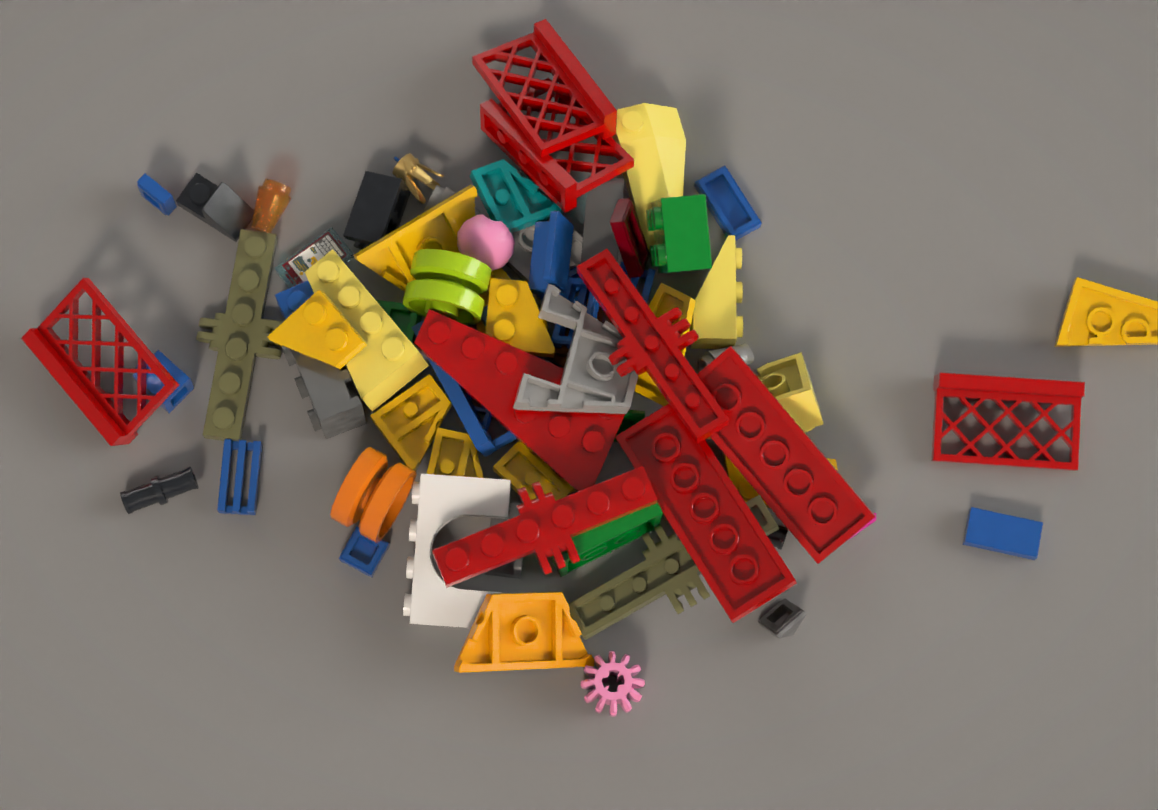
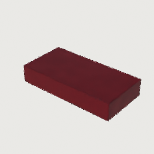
(629, 237)

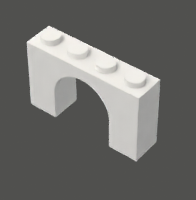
(439, 502)

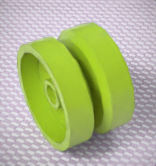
(447, 285)

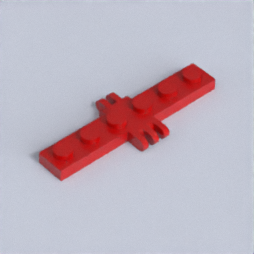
(653, 345)
(544, 527)

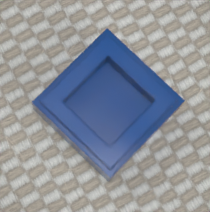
(156, 195)
(363, 553)

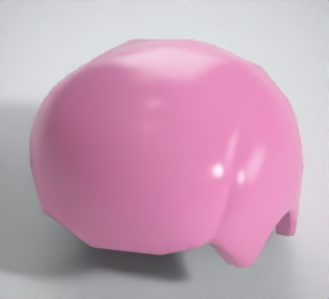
(486, 241)

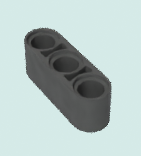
(598, 213)

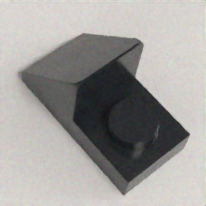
(216, 206)

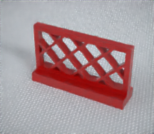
(572, 80)
(546, 171)
(86, 388)
(1013, 390)

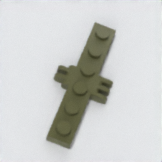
(240, 336)
(665, 571)

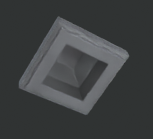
(783, 619)

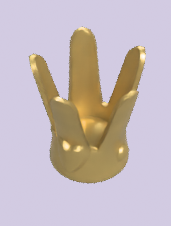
(409, 168)

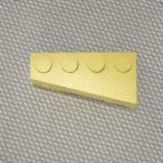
(389, 357)

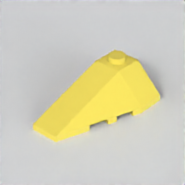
(658, 146)
(792, 387)

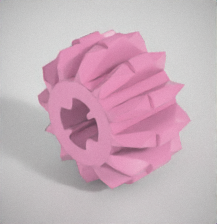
(623, 691)

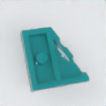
(511, 196)

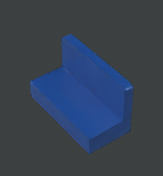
(551, 254)

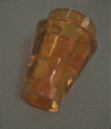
(270, 205)

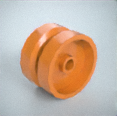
(373, 494)

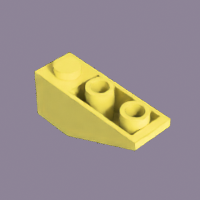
(716, 302)

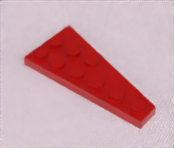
(491, 373)

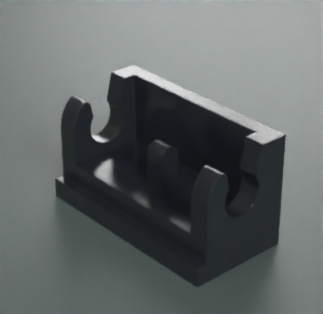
(376, 209)

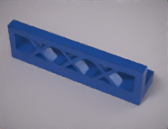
(469, 413)

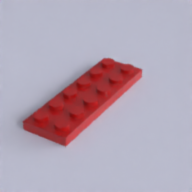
(782, 460)
(707, 513)

